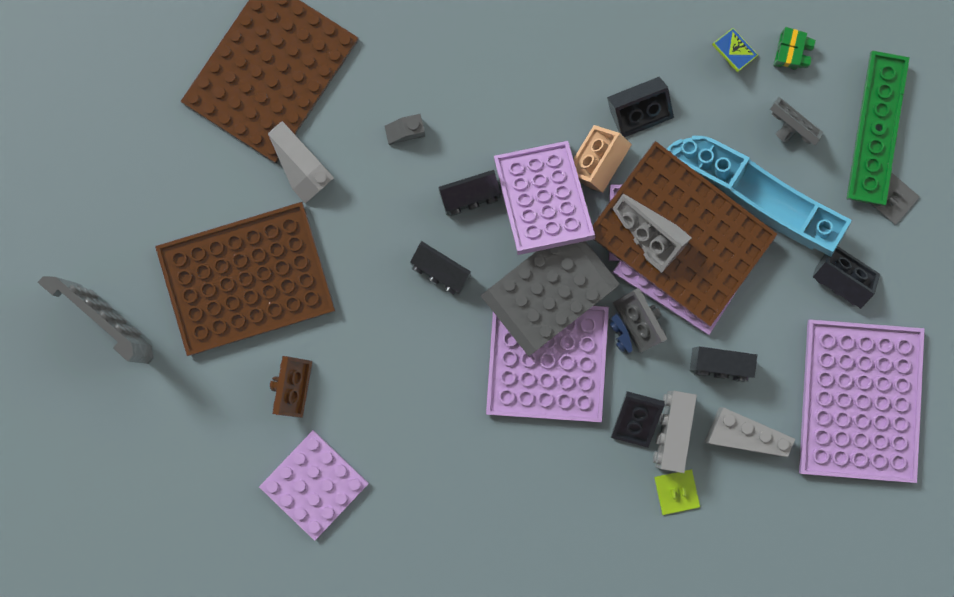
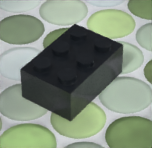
(723, 363)

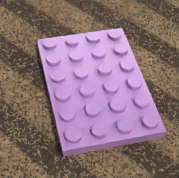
(543, 198)

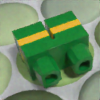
(791, 48)

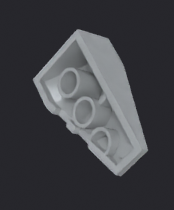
(301, 167)

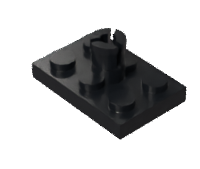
(637, 419)

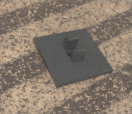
(899, 200)

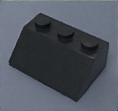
(641, 107)
(470, 192)
(440, 268)
(847, 277)

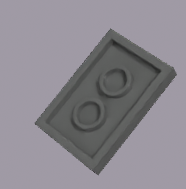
(794, 123)
(640, 320)

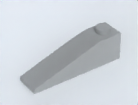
(655, 234)

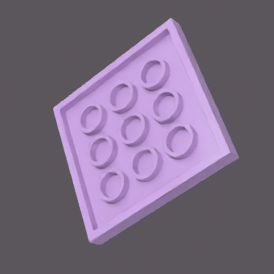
(313, 485)

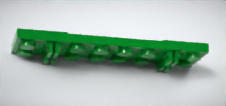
(874, 148)

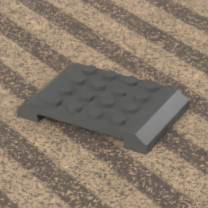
(549, 293)
(130, 343)

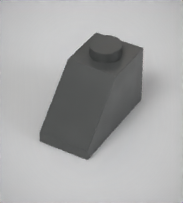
(405, 129)

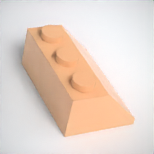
(600, 157)

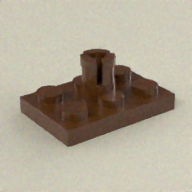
(291, 386)

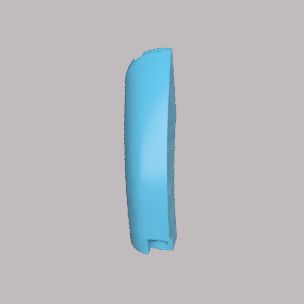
(763, 194)

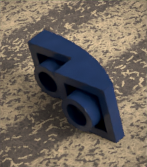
(624, 342)

